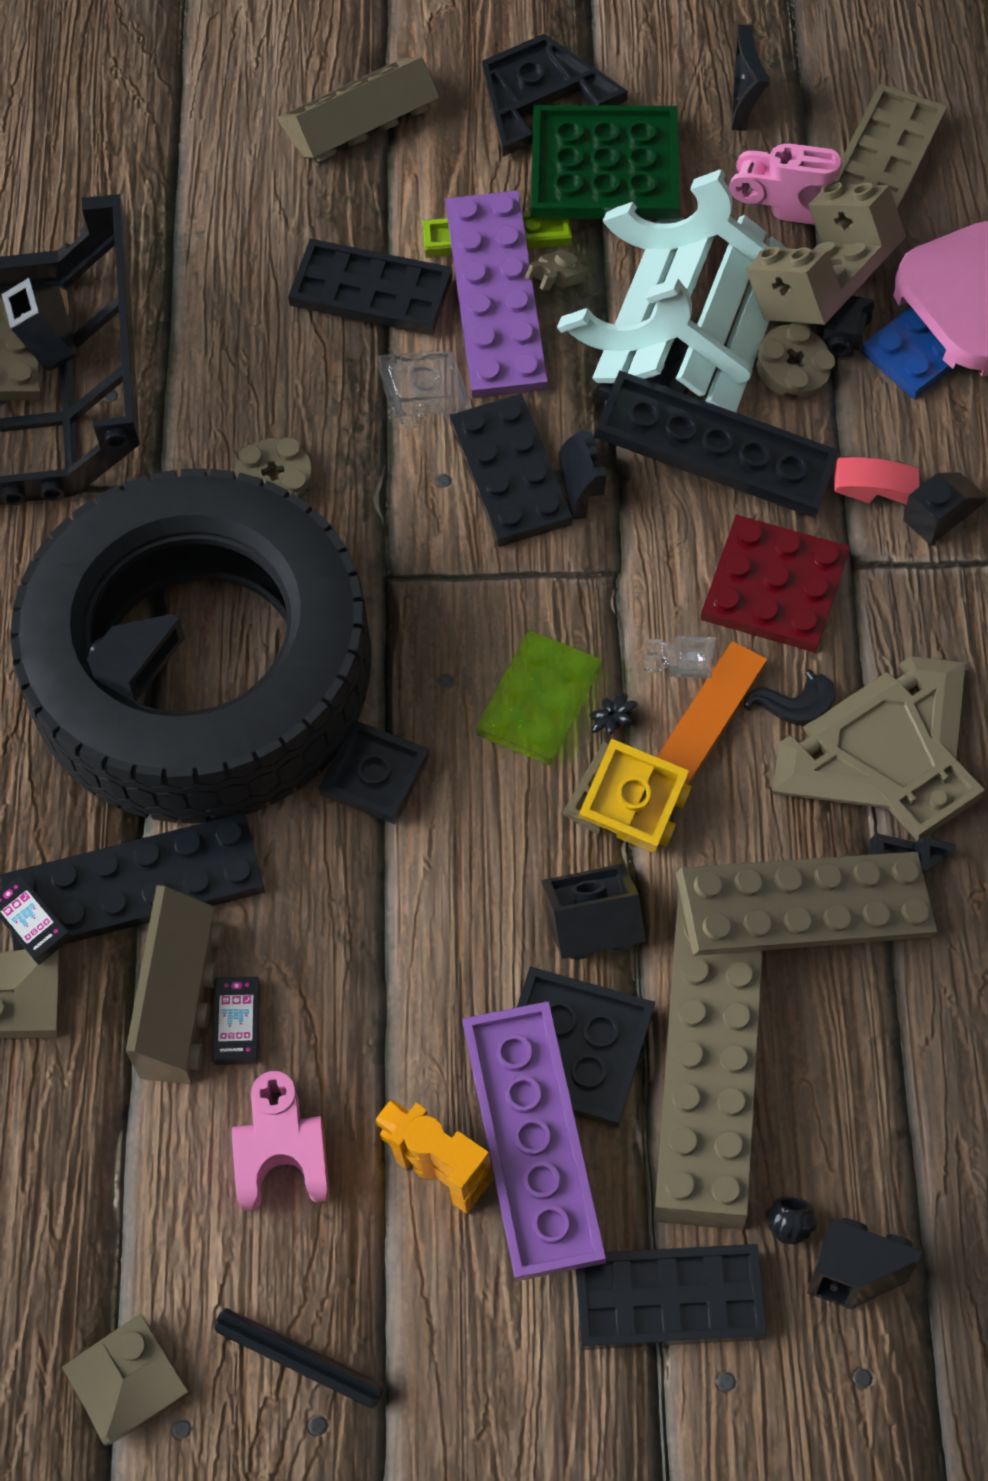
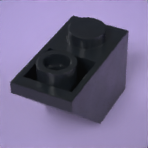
(40, 322)

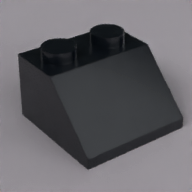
(594, 911)

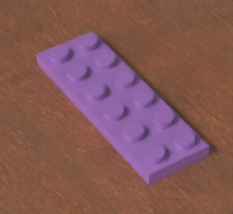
(494, 294)
(533, 1142)

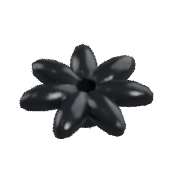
(613, 715)

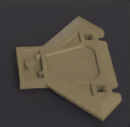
(888, 749)

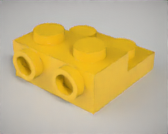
(636, 796)

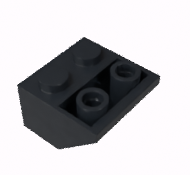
(860, 1264)

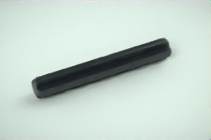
(299, 1358)

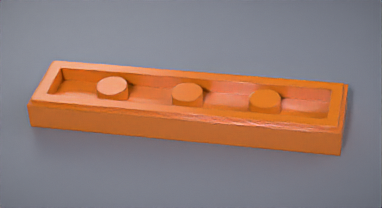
(713, 709)

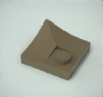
(29, 995)
(125, 1380)

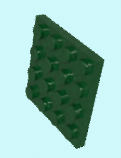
(604, 158)

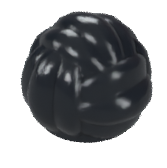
(791, 1220)

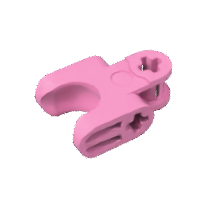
(785, 179)
(278, 1139)

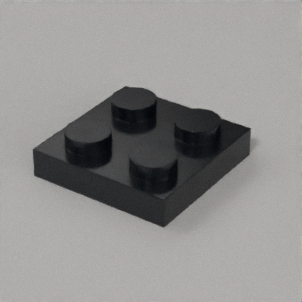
(374, 772)

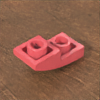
(868, 477)

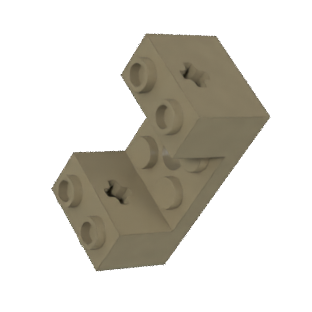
(856, 233)

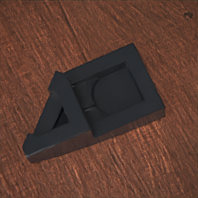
(929, 850)

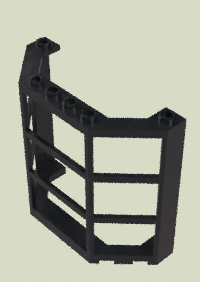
(116, 436)

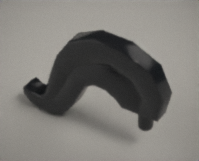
(810, 704)

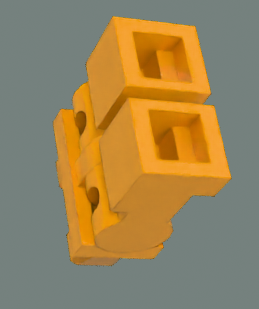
(434, 1154)

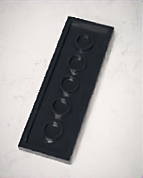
(716, 444)
(118, 883)

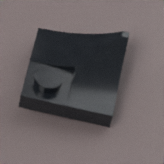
(749, 78)

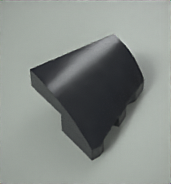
(581, 472)

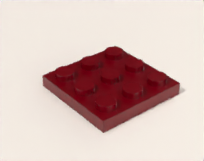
(775, 583)

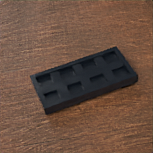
(370, 286)
(510, 470)
(671, 1297)

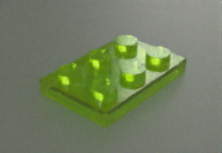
(539, 697)

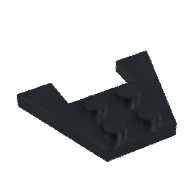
(538, 75)

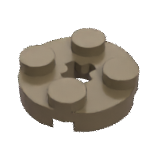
(802, 344)
(281, 455)

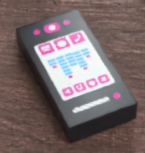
(31, 920)
(236, 1020)

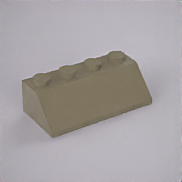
(360, 107)
(174, 988)

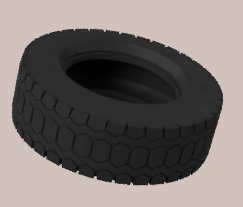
(173, 535)

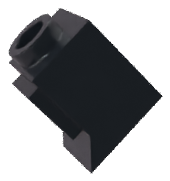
(847, 325)

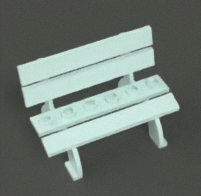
(673, 306)

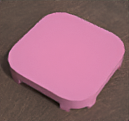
(949, 292)

